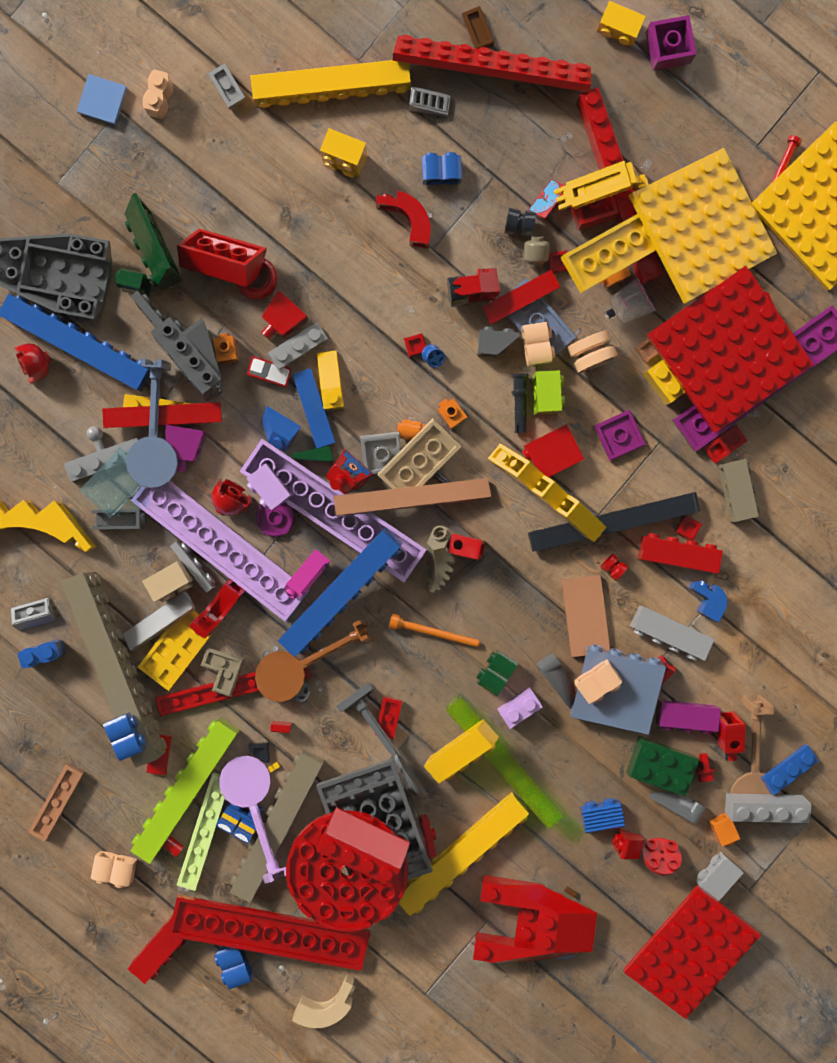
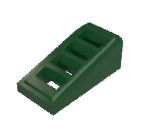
(319, 454)

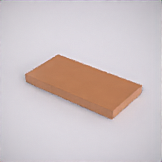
(585, 613)

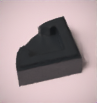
(260, 751)

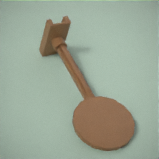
(751, 782)

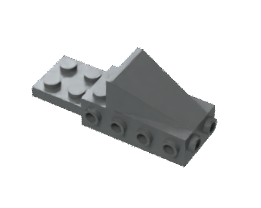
(188, 349)

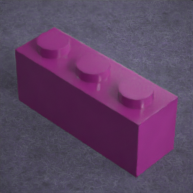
(688, 716)

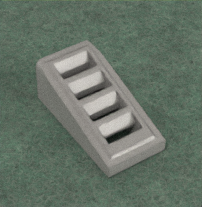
(423, 93)

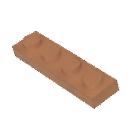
(56, 802)

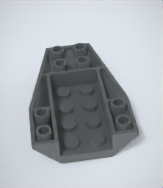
(58, 271)

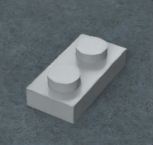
(227, 86)

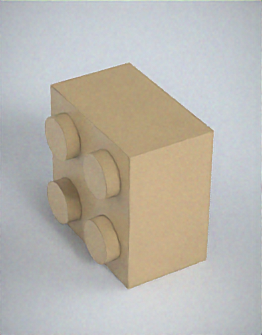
(168, 581)

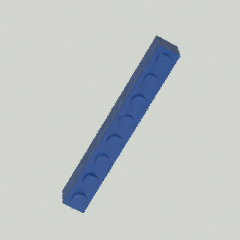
(73, 342)
(342, 589)

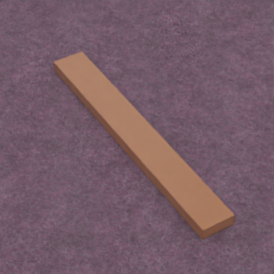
(411, 497)

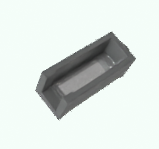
(121, 519)

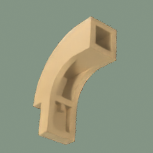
(324, 1014)

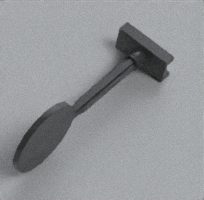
(358, 701)

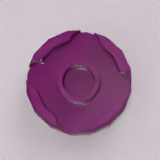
(276, 521)

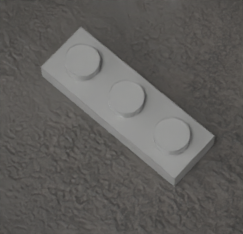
(297, 346)
(193, 565)

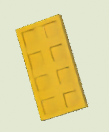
(173, 652)

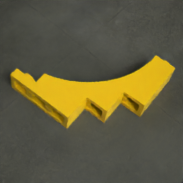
(548, 491)
(53, 520)

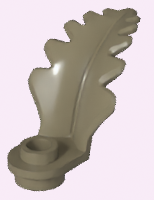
(439, 558)

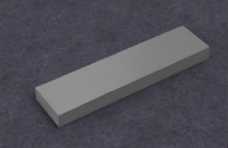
(159, 621)

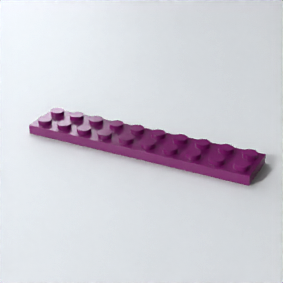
(817, 339)

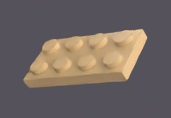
(420, 457)

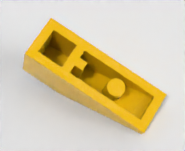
(330, 381)

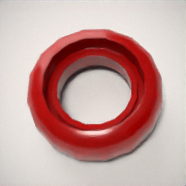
(267, 289)

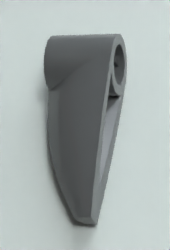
(556, 676)
(681, 805)

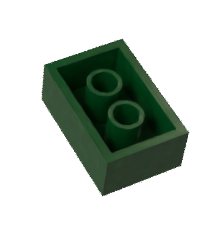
(662, 766)

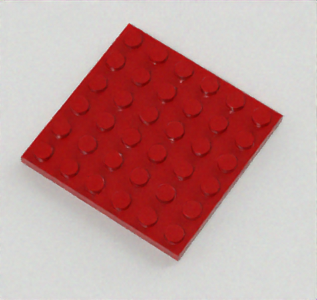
(729, 349)

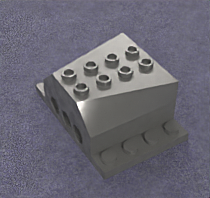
(385, 795)

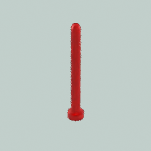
(793, 141)

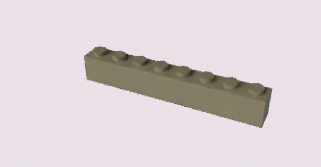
(277, 825)

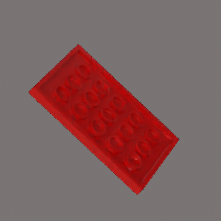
(691, 952)

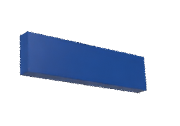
(313, 408)

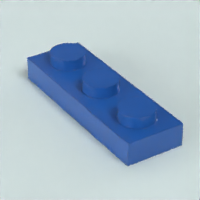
(789, 769)

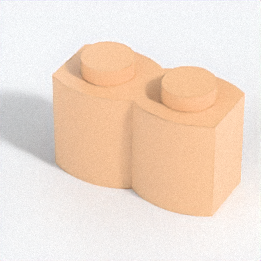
(157, 96)
(537, 344)
(598, 682)
(113, 869)

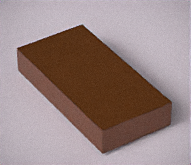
(477, 28)

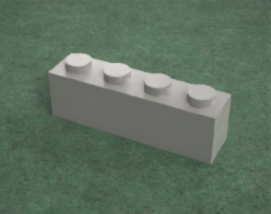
(671, 632)
(767, 808)

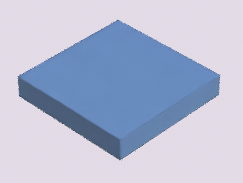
(102, 99)

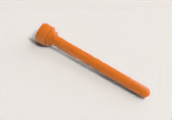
(397, 622)

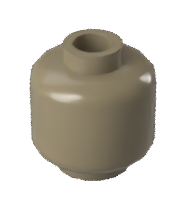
(536, 251)

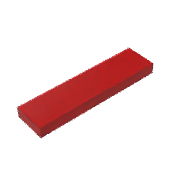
(520, 297)

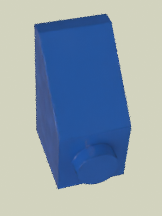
(279, 429)

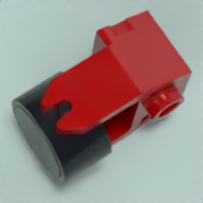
(473, 288)

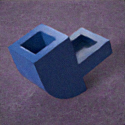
(714, 600)

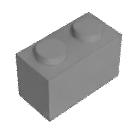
(719, 876)

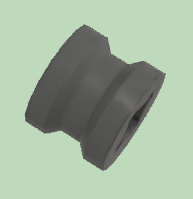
(302, 696)

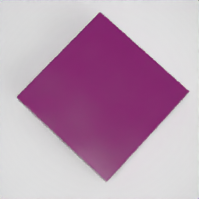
(619, 435)

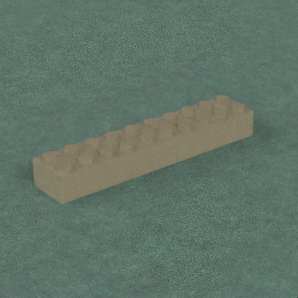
(112, 660)

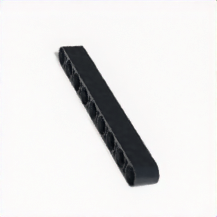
(618, 520)

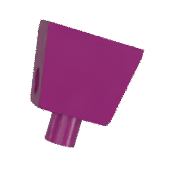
(186, 444)

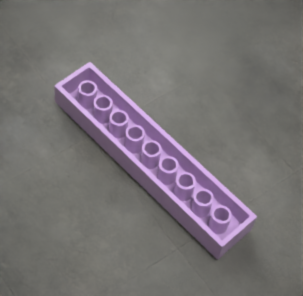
(315, 500)

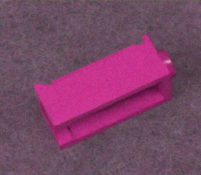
(306, 575)

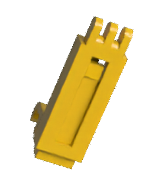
(600, 185)

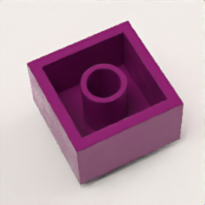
(670, 43)

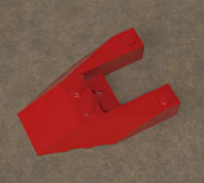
(545, 924)

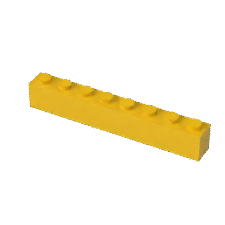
(330, 82)
(463, 852)

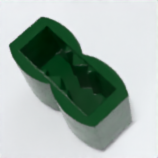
(133, 281)
(496, 673)

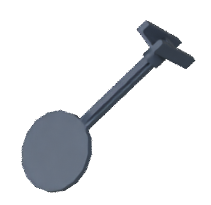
(152, 459)

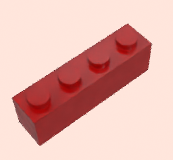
(680, 554)
(155, 953)

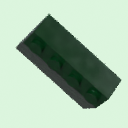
(151, 243)

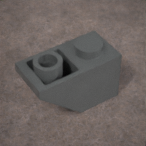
(493, 343)

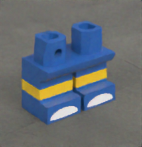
(230, 819)

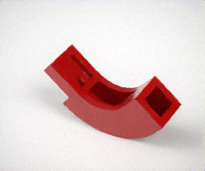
(413, 211)
(218, 609)

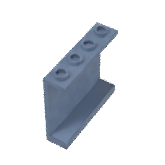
(636, 699)

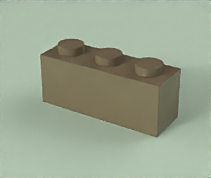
(738, 490)

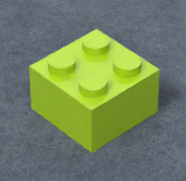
(547, 392)

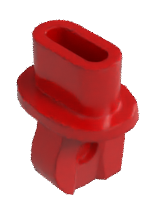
(705, 773)

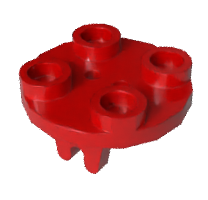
(671, 856)

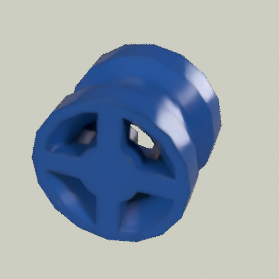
(438, 356)

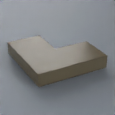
(227, 667)

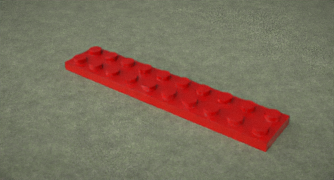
(492, 63)
(267, 932)

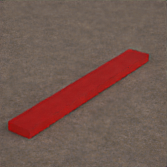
(204, 695)

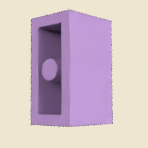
(269, 487)
(519, 708)

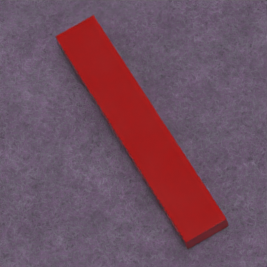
(168, 415)

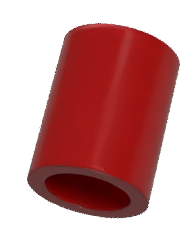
(173, 846)

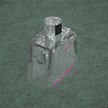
(629, 303)

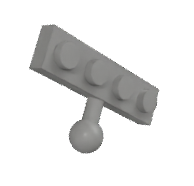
(93, 462)

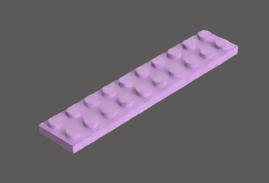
(219, 545)

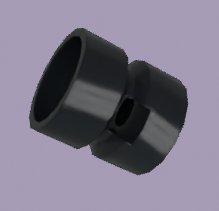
(520, 223)

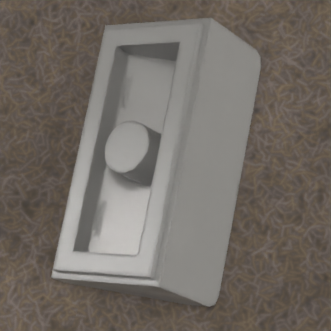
(32, 614)

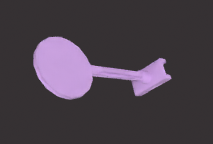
(245, 784)

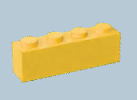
(462, 751)

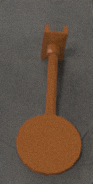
(283, 675)

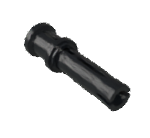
(520, 392)

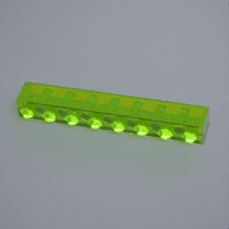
(508, 766)

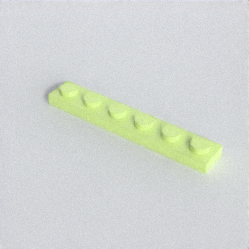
(202, 835)

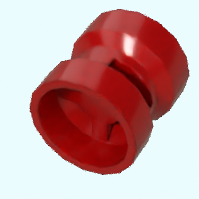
(614, 567)

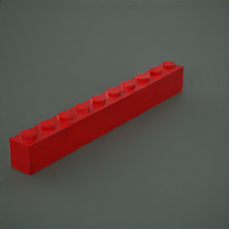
(607, 154)

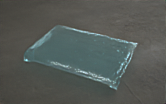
(111, 485)

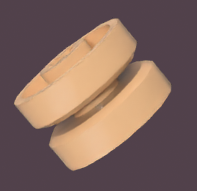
(593, 353)

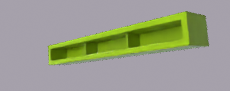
(185, 789)

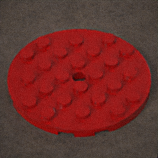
(329, 895)

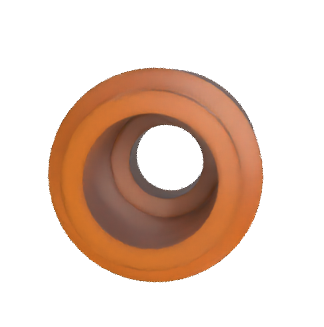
(409, 429)

